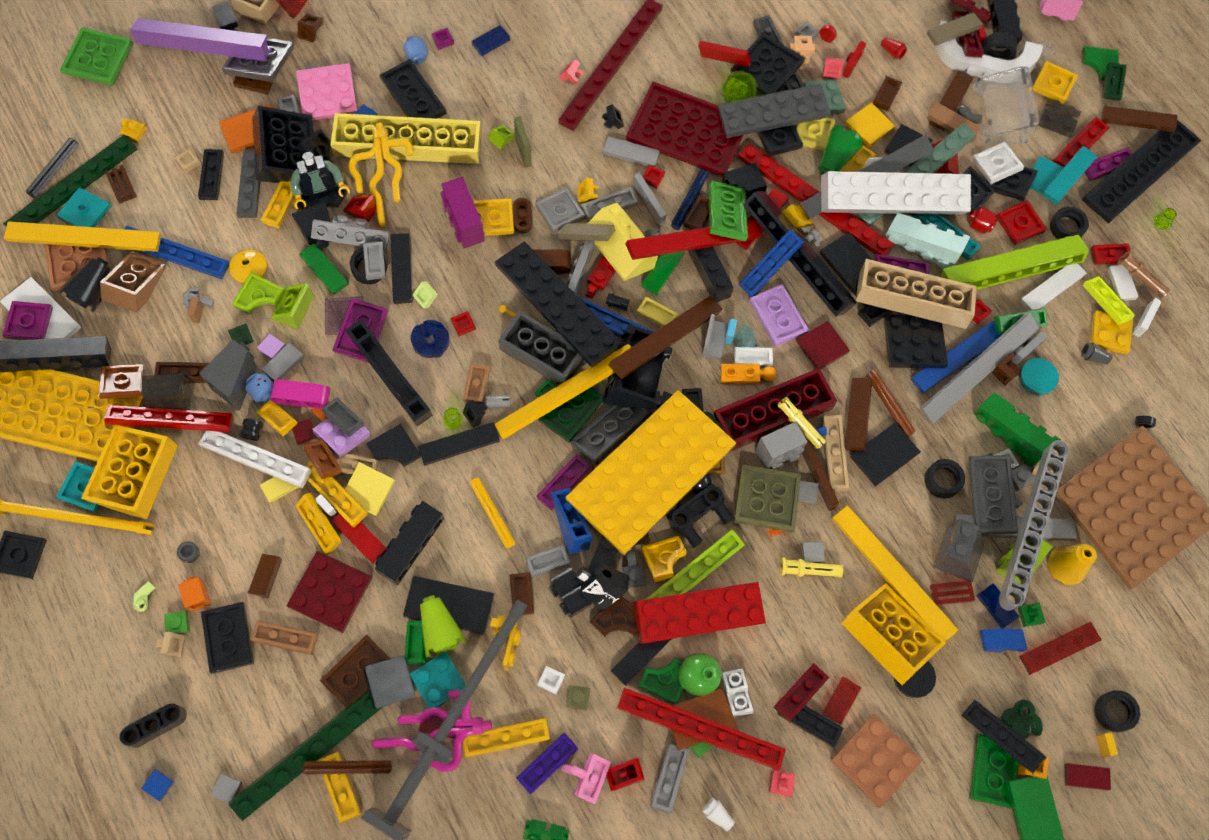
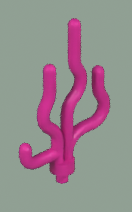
(462, 728)

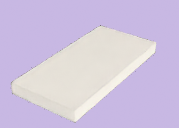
(60, 324)

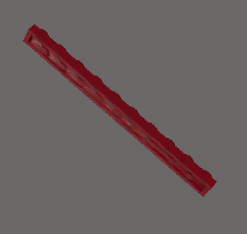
(610, 65)

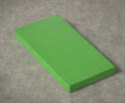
(727, 211)

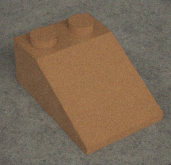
(132, 281)

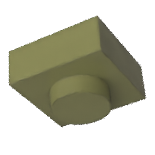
(578, 697)

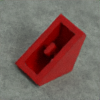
(361, 207)
(625, 774)

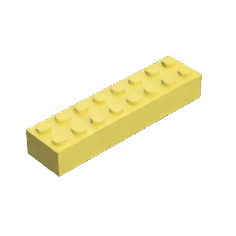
(431, 138)

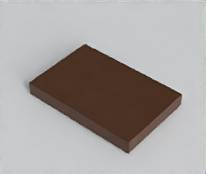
(347, 677)

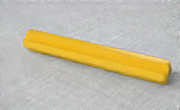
(492, 513)

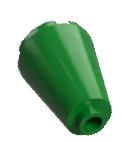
(839, 149)

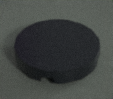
(920, 683)

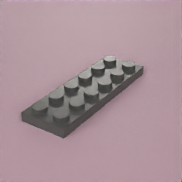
(774, 110)

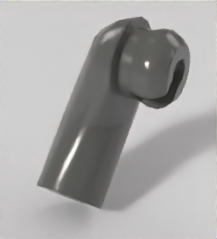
(964, 111)

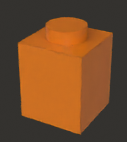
(194, 593)

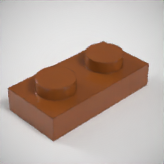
(322, 459)

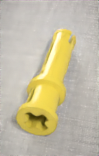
(800, 565)

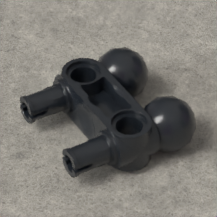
(697, 508)

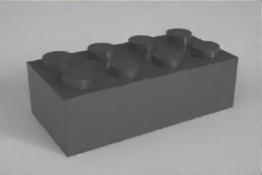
(540, 348)

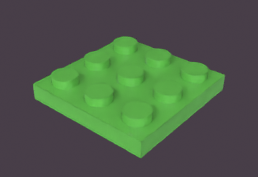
(96, 56)

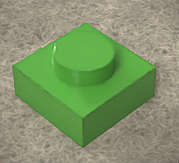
(177, 622)

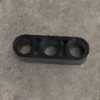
(142, 725)

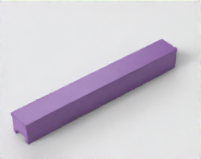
(201, 39)

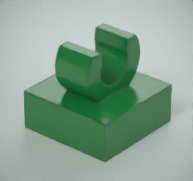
(1031, 615)

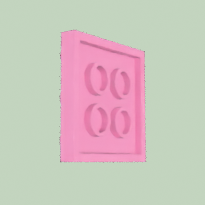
(327, 91)

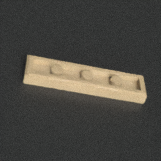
(835, 452)

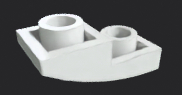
(737, 692)

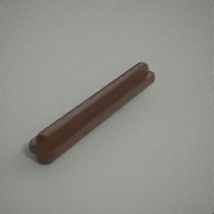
(347, 767)

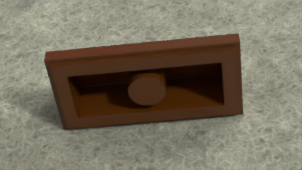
(265, 575)

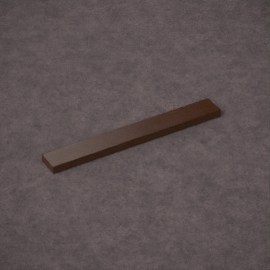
(664, 337)

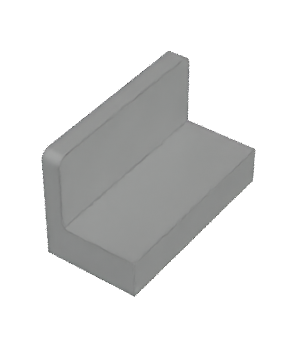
(714, 339)

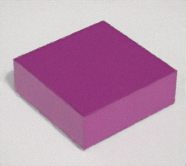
(442, 38)

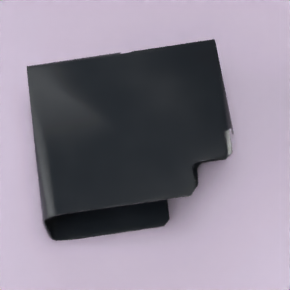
(746, 177)

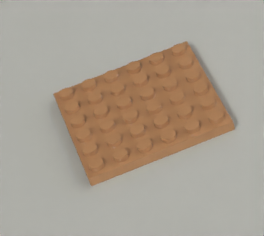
(1135, 507)

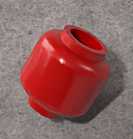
(982, 220)

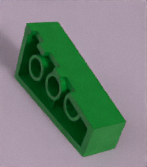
(1014, 429)

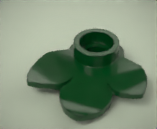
(1023, 723)

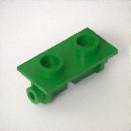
(536, 831)

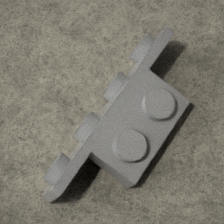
(348, 231)

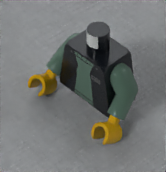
(315, 176)

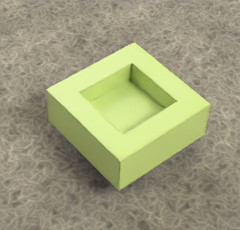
(425, 294)

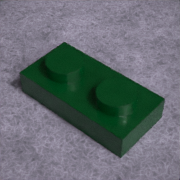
(1114, 81)

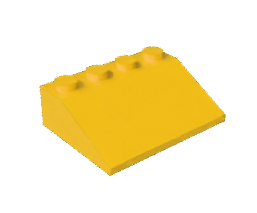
(130, 471)
(899, 646)

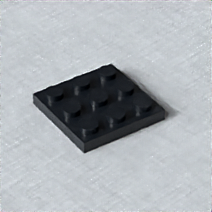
(770, 64)
(915, 342)

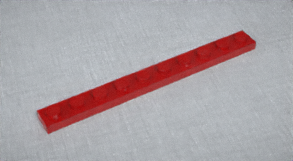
(802, 191)

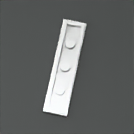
(1053, 287)

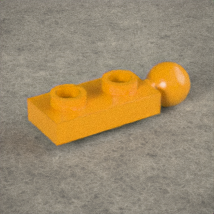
(746, 373)

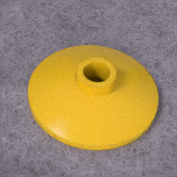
(256, 265)

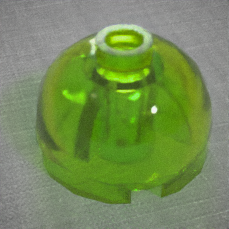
(738, 86)

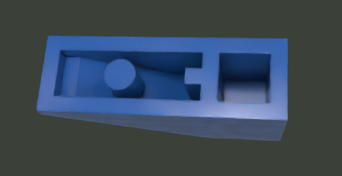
(572, 524)

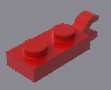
(600, 277)

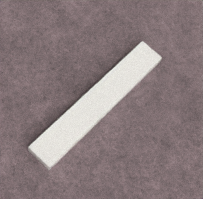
(255, 457)

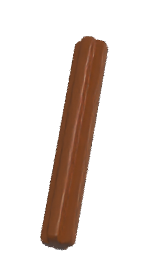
(890, 403)

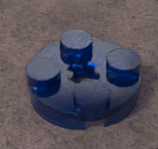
(435, 348)

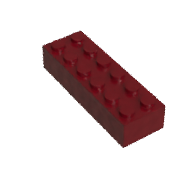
(759, 414)

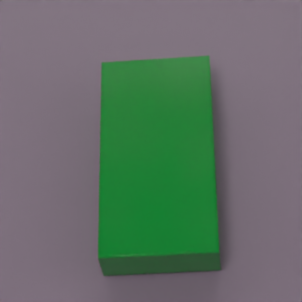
(414, 643)

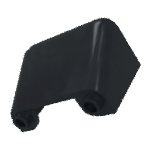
(641, 385)

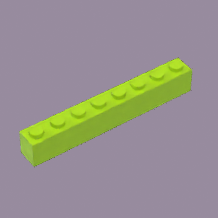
(1019, 263)

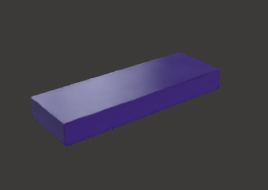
(547, 763)

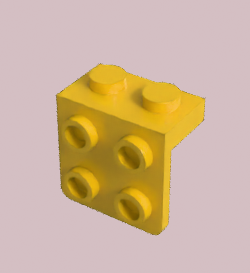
(514, 640)

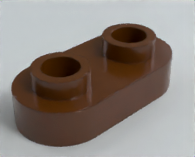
(523, 216)

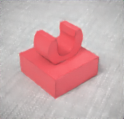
(833, 68)
(570, 72)
(782, 783)

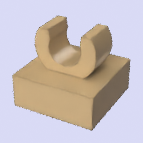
(171, 644)

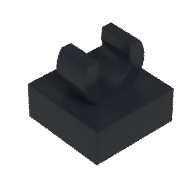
(614, 117)
(474, 412)

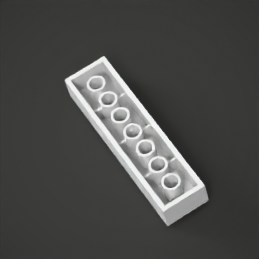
(895, 193)

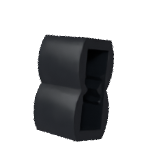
(567, 589)

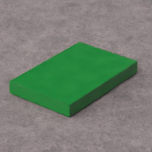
(990, 772)
(1034, 809)

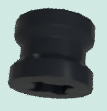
(251, 429)

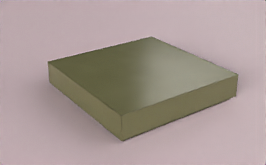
(522, 142)

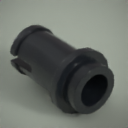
(616, 301)

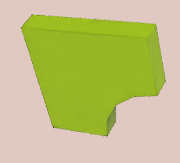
(257, 292)

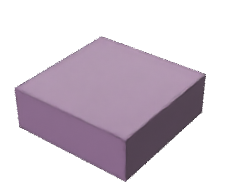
(271, 346)

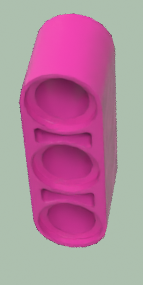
(300, 394)

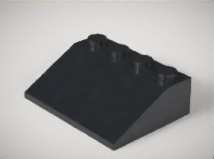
(275, 142)

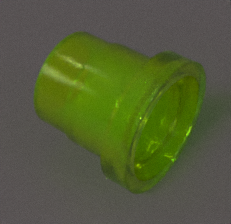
(1165, 218)
(455, 423)

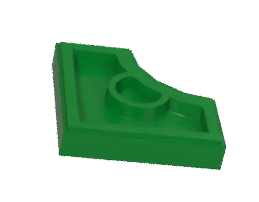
(1099, 58)
(663, 682)

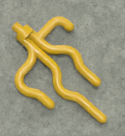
(380, 149)

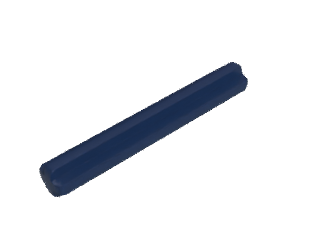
(689, 199)

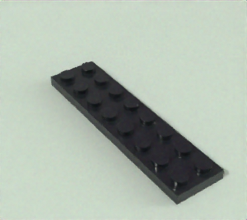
(1140, 171)
(558, 304)

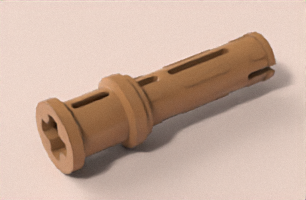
(1138, 269)

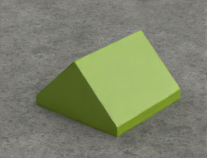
(293, 305)

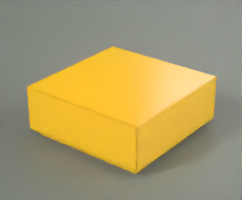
(1107, 745)

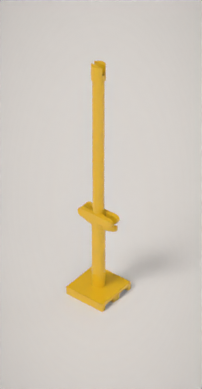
(139, 527)

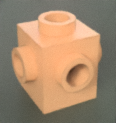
(803, 46)

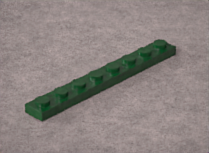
(81, 177)
(310, 750)

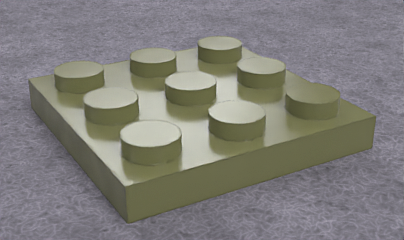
(767, 498)

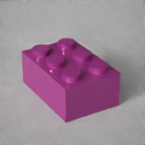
(462, 212)

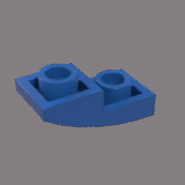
(1003, 639)

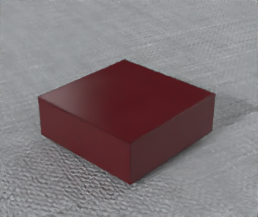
(303, 431)

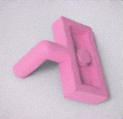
(590, 777)

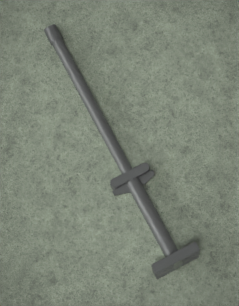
(433, 748)

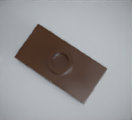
(252, 84)

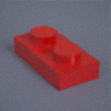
(1108, 253)

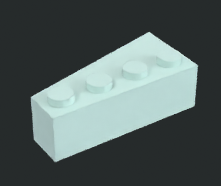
(926, 240)

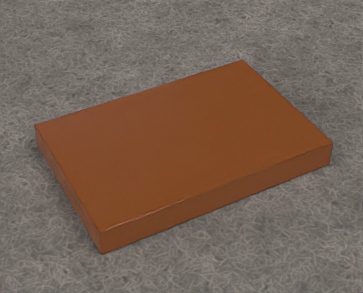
(712, 707)

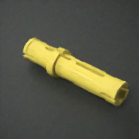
(807, 429)

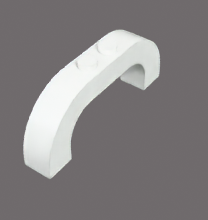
(954, 57)

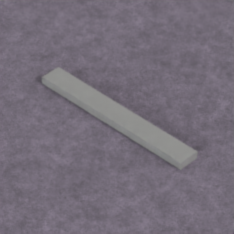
(979, 368)

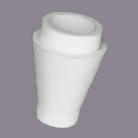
(717, 813)

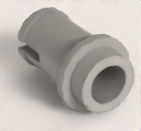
(497, 401)

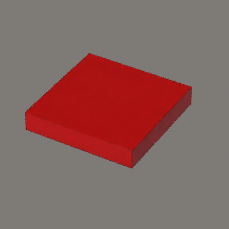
(1021, 222)

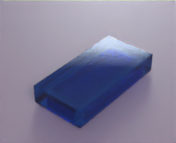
(490, 40)
(990, 599)

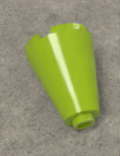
(439, 627)

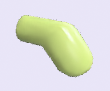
(140, 598)

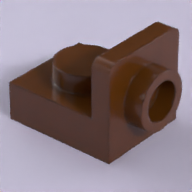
(307, 26)

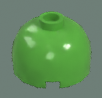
(700, 674)

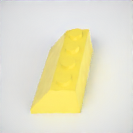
(615, 248)

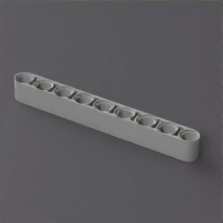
(1030, 532)

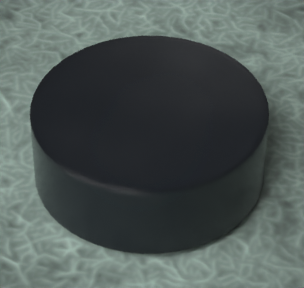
(1146, 421)

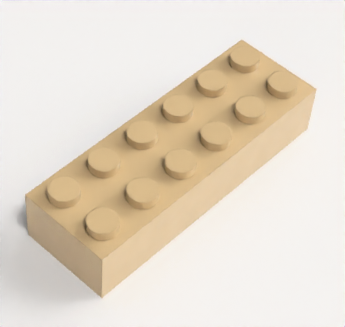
(916, 294)

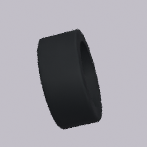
(1000, 39)
(1072, 213)
(357, 256)
(956, 470)
(1131, 705)

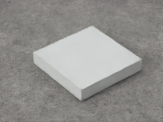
(998, 162)

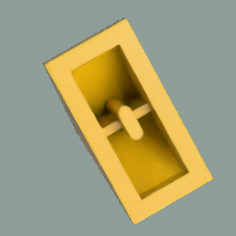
(797, 216)

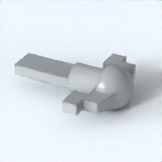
(813, 234)
(189, 294)

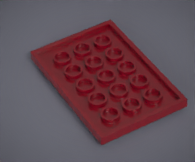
(683, 129)

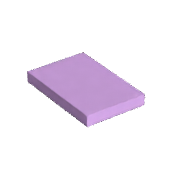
(778, 315)

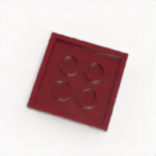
(329, 592)

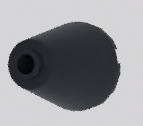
(84, 286)

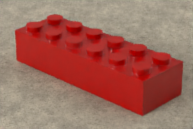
(698, 612)

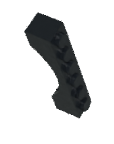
(389, 373)

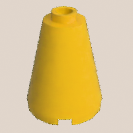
(1071, 563)

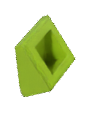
(501, 136)

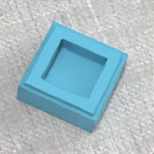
(730, 331)

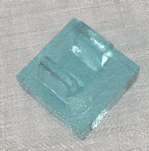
(747, 336)

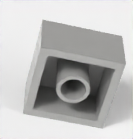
(781, 446)

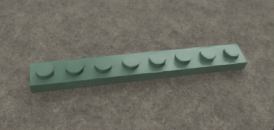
(933, 161)

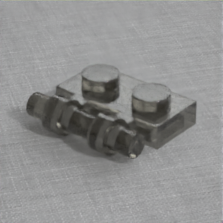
(1057, 122)

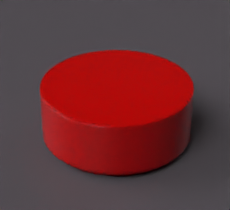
(828, 33)

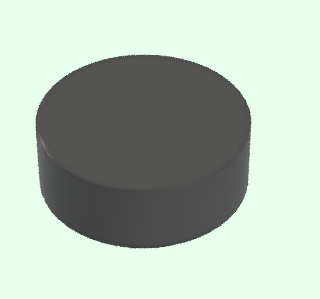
(188, 552)

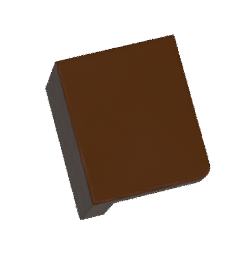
(1006, 370)

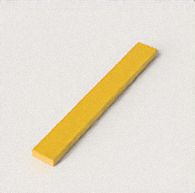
(82, 236)
(557, 396)
(893, 572)

